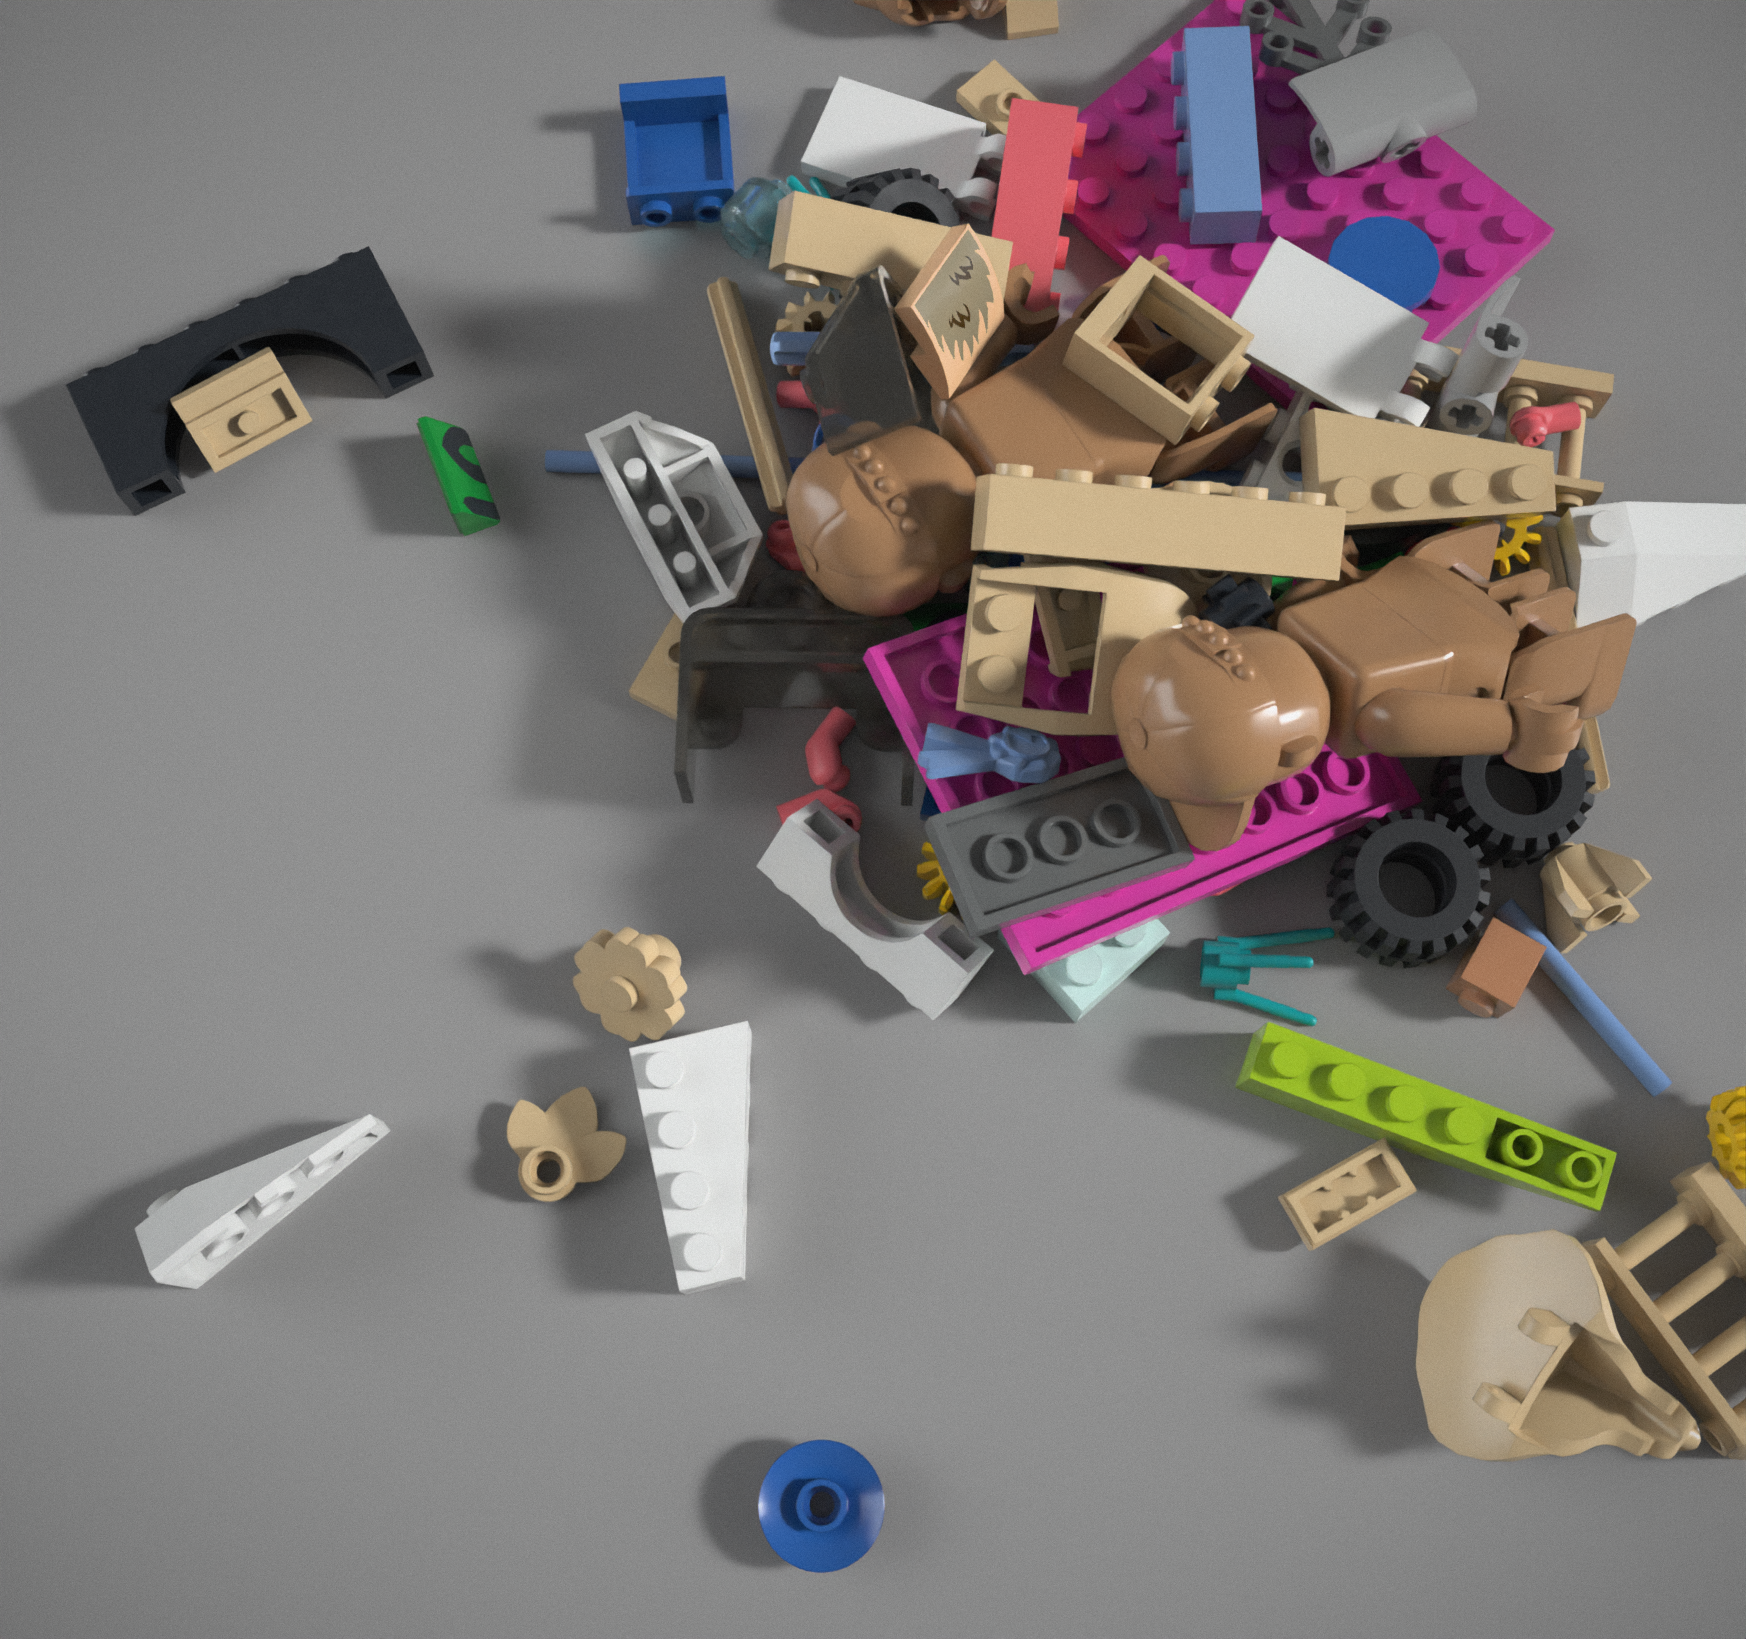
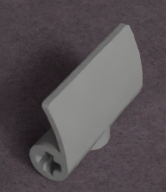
(1385, 101)
(1482, 369)

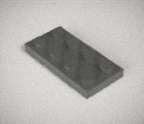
(1055, 845)

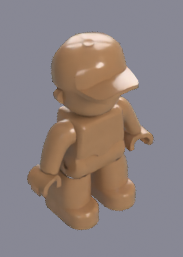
(898, 512)
(1368, 664)

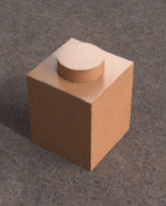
(1495, 969)

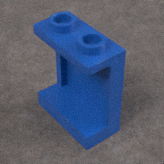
(677, 150)

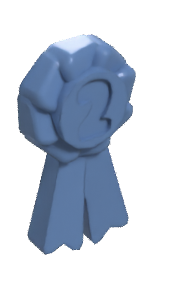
(1014, 753)

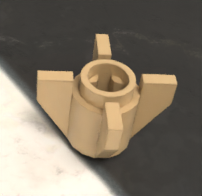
(1588, 889)

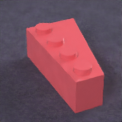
(1037, 190)

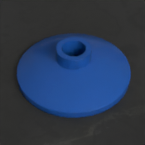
(816, 1541)

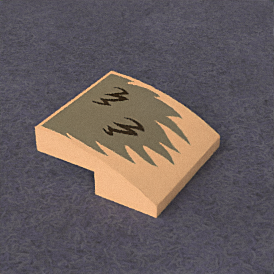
(952, 309)

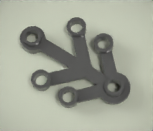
(1310, 32)

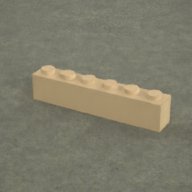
(1157, 526)

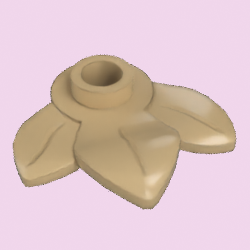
(562, 1135)

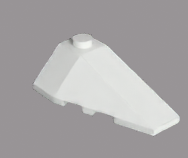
(1649, 555)
(217, 1219)

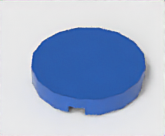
(1388, 258)

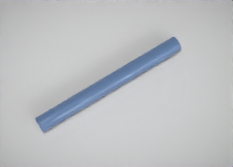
(1588, 1003)

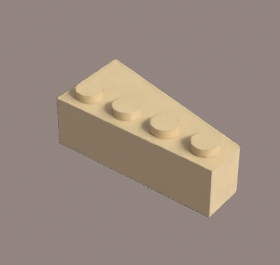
(834, 241)
(1419, 474)

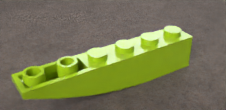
(1423, 1117)

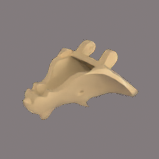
(1529, 1359)

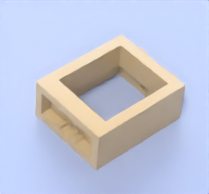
(1183, 316)

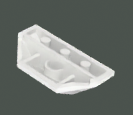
(679, 510)

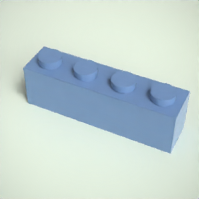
(1219, 135)

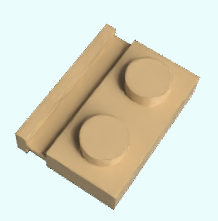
(241, 409)

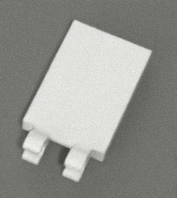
(881, 131)
(1337, 337)

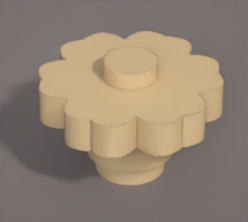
(631, 982)

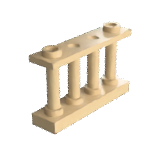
(1546, 385)
(1709, 1203)

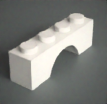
(820, 869)

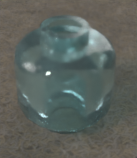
(751, 216)

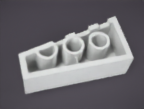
(697, 1135)

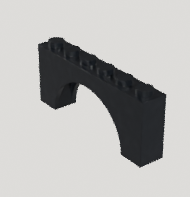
(330, 313)

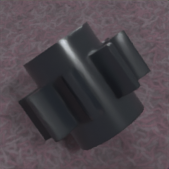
(1237, 604)

